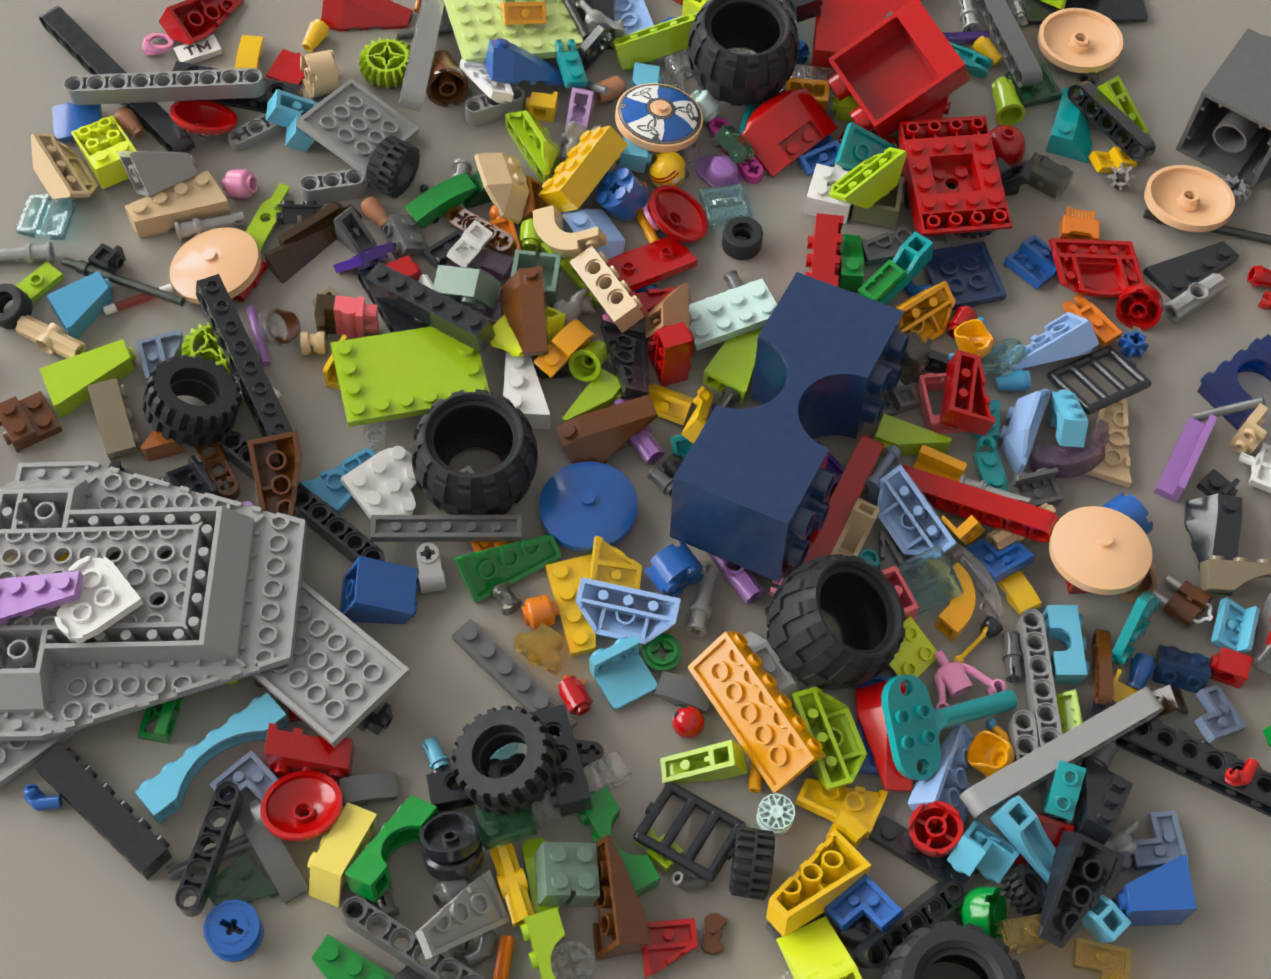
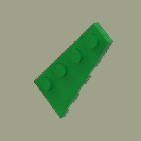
(505, 563)

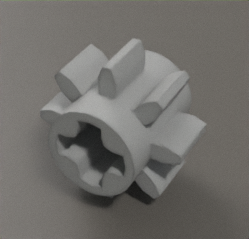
(1122, 182)

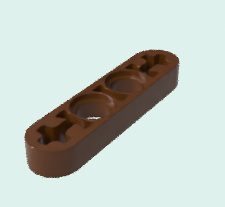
(493, 243)
(215, 460)
(1102, 667)

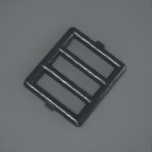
(1093, 360)
(687, 861)

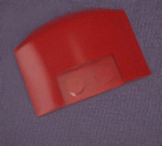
(786, 128)
(1096, 266)

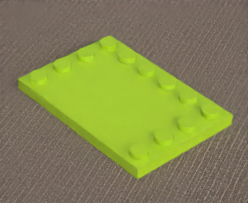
(403, 373)

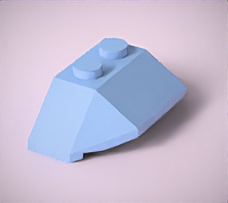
(590, 218)
(1022, 428)
(910, 515)
(626, 611)

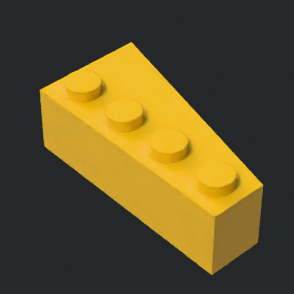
(816, 884)

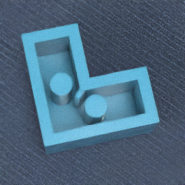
(284, 111)
(983, 850)

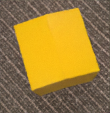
(849, 828)

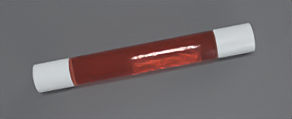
(132, 301)

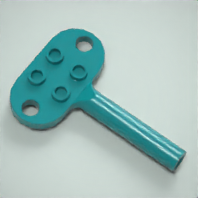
(915, 724)

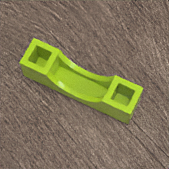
(543, 932)

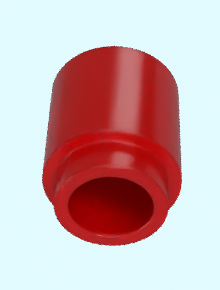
(961, 315)
(574, 696)

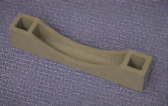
(1226, 575)

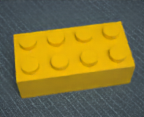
(582, 169)

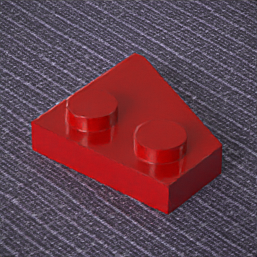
(668, 943)

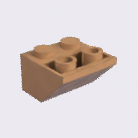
(669, 311)

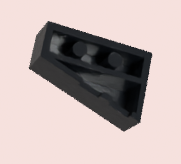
(1100, 802)

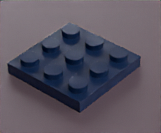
(968, 274)

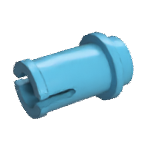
(435, 754)

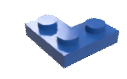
(1004, 562)
(861, 899)

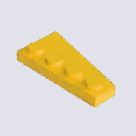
(564, 583)

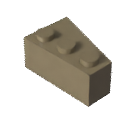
(114, 418)

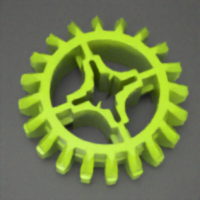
(384, 62)
(197, 338)

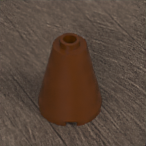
(446, 80)

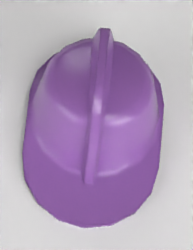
(718, 170)

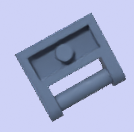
(889, 463)

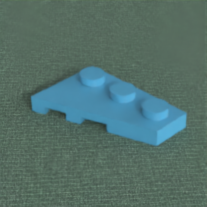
(328, 484)

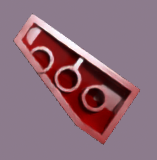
(362, 14)
(871, 717)

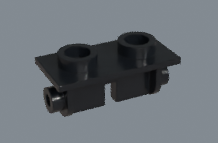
(289, 211)

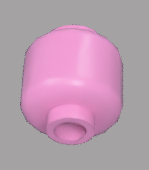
(239, 184)

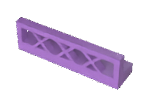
(1184, 458)

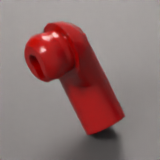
(1243, 776)

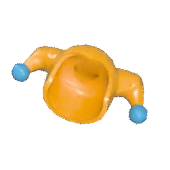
(973, 338)
(990, 750)

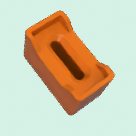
(1079, 225)

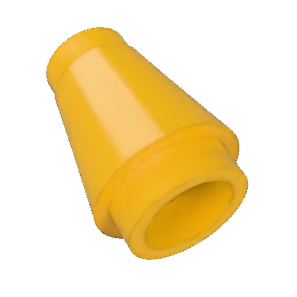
(315, 35)
(986, 48)

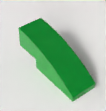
(441, 198)

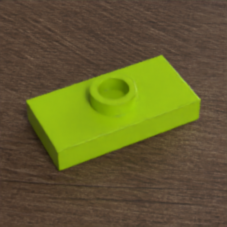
(40, 281)
(1069, 710)

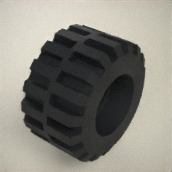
(392, 166)
(752, 863)

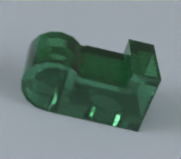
(734, 143)

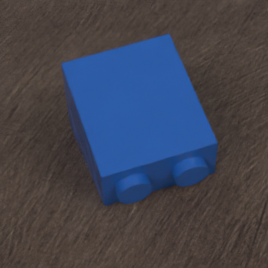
(379, 592)
(1159, 896)

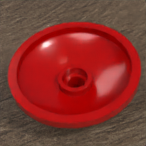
(203, 117)
(678, 214)
(300, 795)

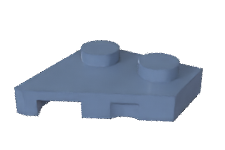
(158, 348)

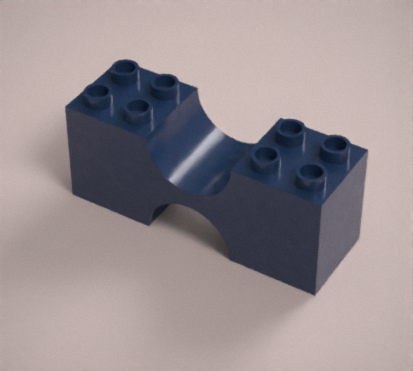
(756, 472)

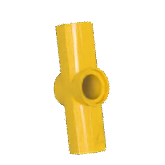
(512, 883)

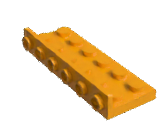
(756, 710)

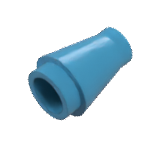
(1016, 381)

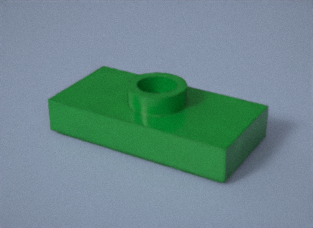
(882, 281)

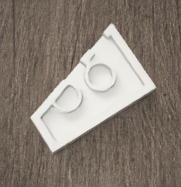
(478, 74)

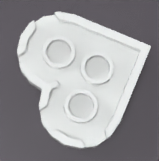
(383, 483)
(102, 601)

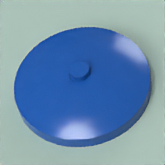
(588, 503)

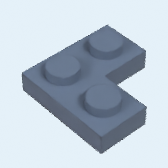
(1221, 717)
(247, 774)
(1165, 844)

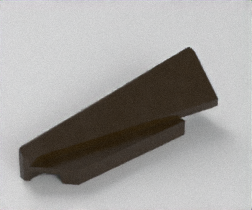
(304, 242)

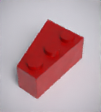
(671, 353)

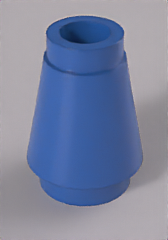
(1140, 671)

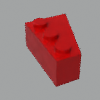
(965, 396)
(295, 752)

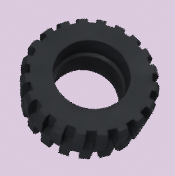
(183, 420)
(488, 735)

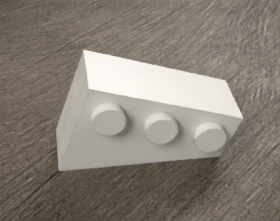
(525, 391)

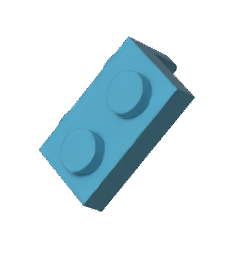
(1235, 626)

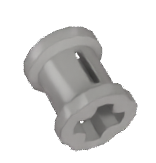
(461, 166)

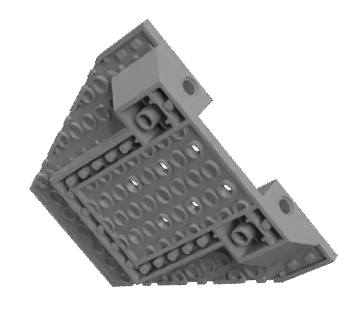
(224, 588)

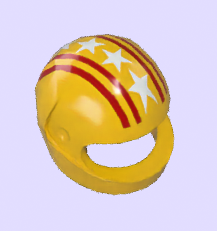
(667, 169)

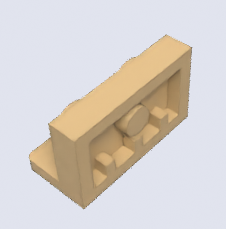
(1250, 433)

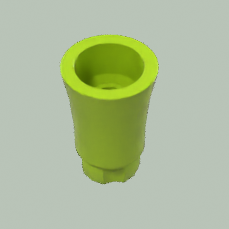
(1007, 103)
(587, 362)

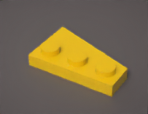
(855, 801)

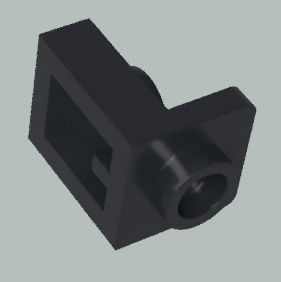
(1216, 483)

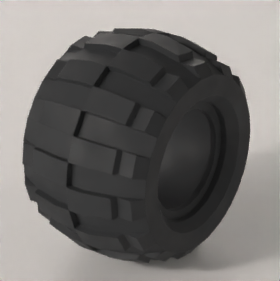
(747, 24)
(469, 422)
(861, 605)
(952, 944)

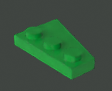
(341, 962)

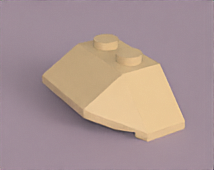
(60, 168)
(504, 183)

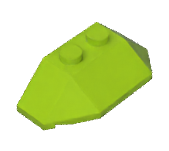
(533, 143)
(870, 179)
(836, 731)

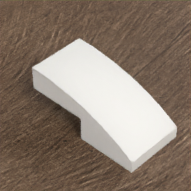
(469, 244)

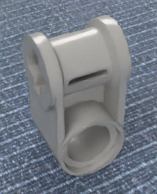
(430, 571)

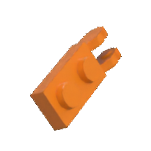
(1104, 329)

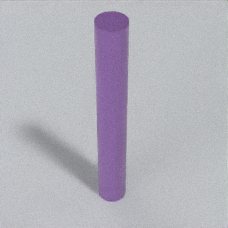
(260, 343)

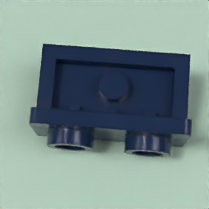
(1182, 669)

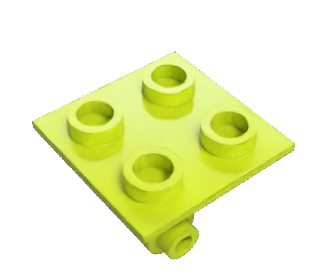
(914, 653)

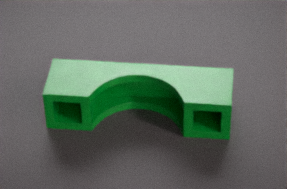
(600, 822)
(369, 872)

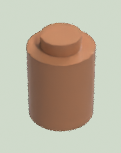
(617, 89)

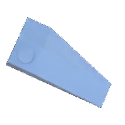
(1062, 339)
(950, 777)

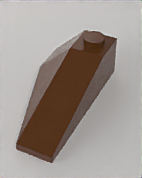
(525, 307)
(604, 431)
(276, 471)
(621, 918)

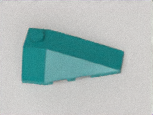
(1070, 131)

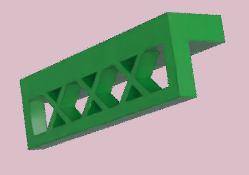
(166, 721)

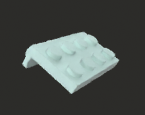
(731, 313)

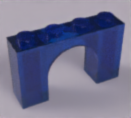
(1223, 386)

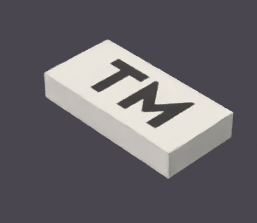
(198, 51)

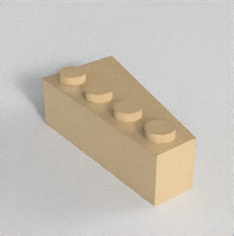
(181, 203)

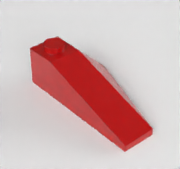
(196, 19)

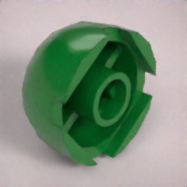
(984, 909)

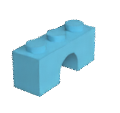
(1069, 418)
(1065, 625)

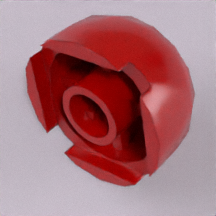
(1008, 144)
(1139, 306)
(936, 828)

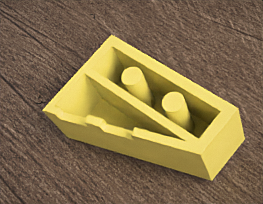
(338, 851)

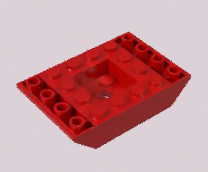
(954, 153)

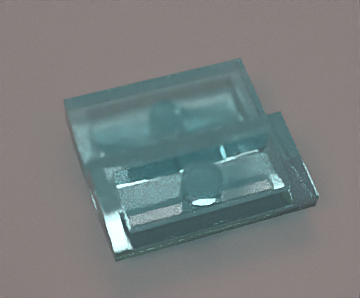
(724, 204)
(46, 217)
(930, 578)

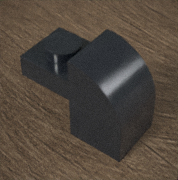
(1014, 176)

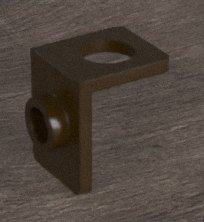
(1168, 697)

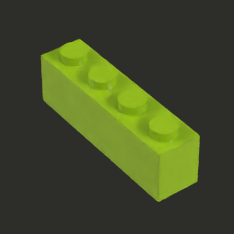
(653, 42)

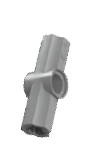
(1195, 297)

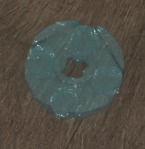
(1004, 357)

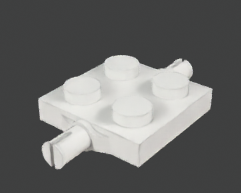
(1260, 467)

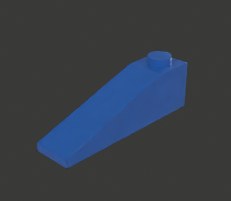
(512, 64)

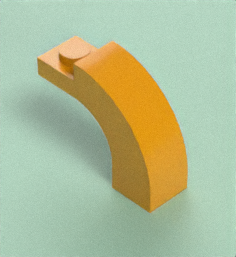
(562, 347)
(960, 609)

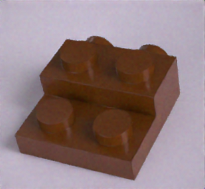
(27, 421)

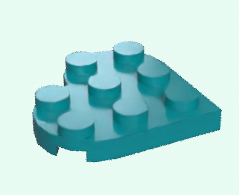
(1135, 626)

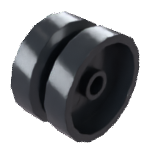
(451, 845)

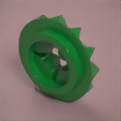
(670, 645)

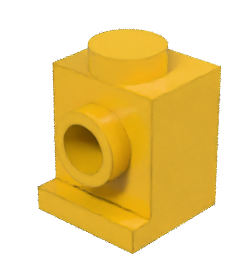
(543, 106)

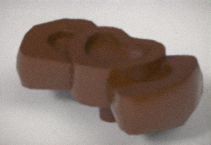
(711, 939)

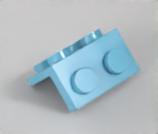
(621, 672)

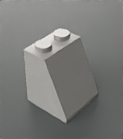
(156, 170)

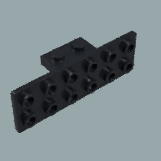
(1116, 10)

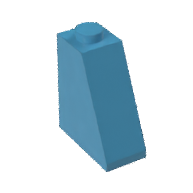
(81, 302)

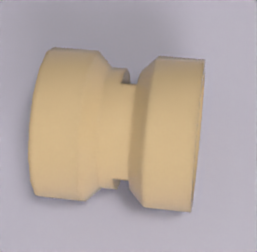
(313, 343)

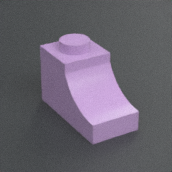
(581, 106)

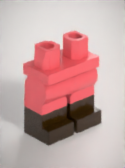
(345, 316)

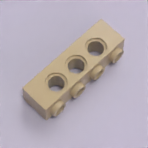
(607, 289)

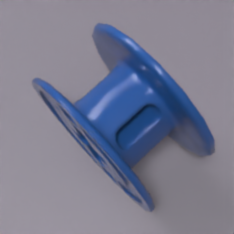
(234, 946)

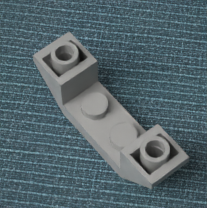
(771, 664)

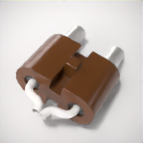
(1186, 603)

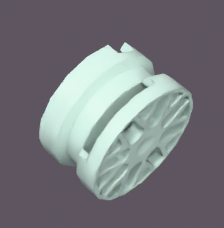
(775, 814)

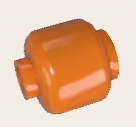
(539, 610)

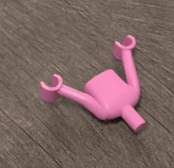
(955, 681)

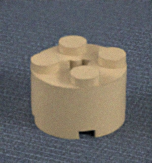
(320, 73)

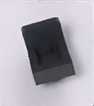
(108, 258)
(937, 361)
(379, 721)

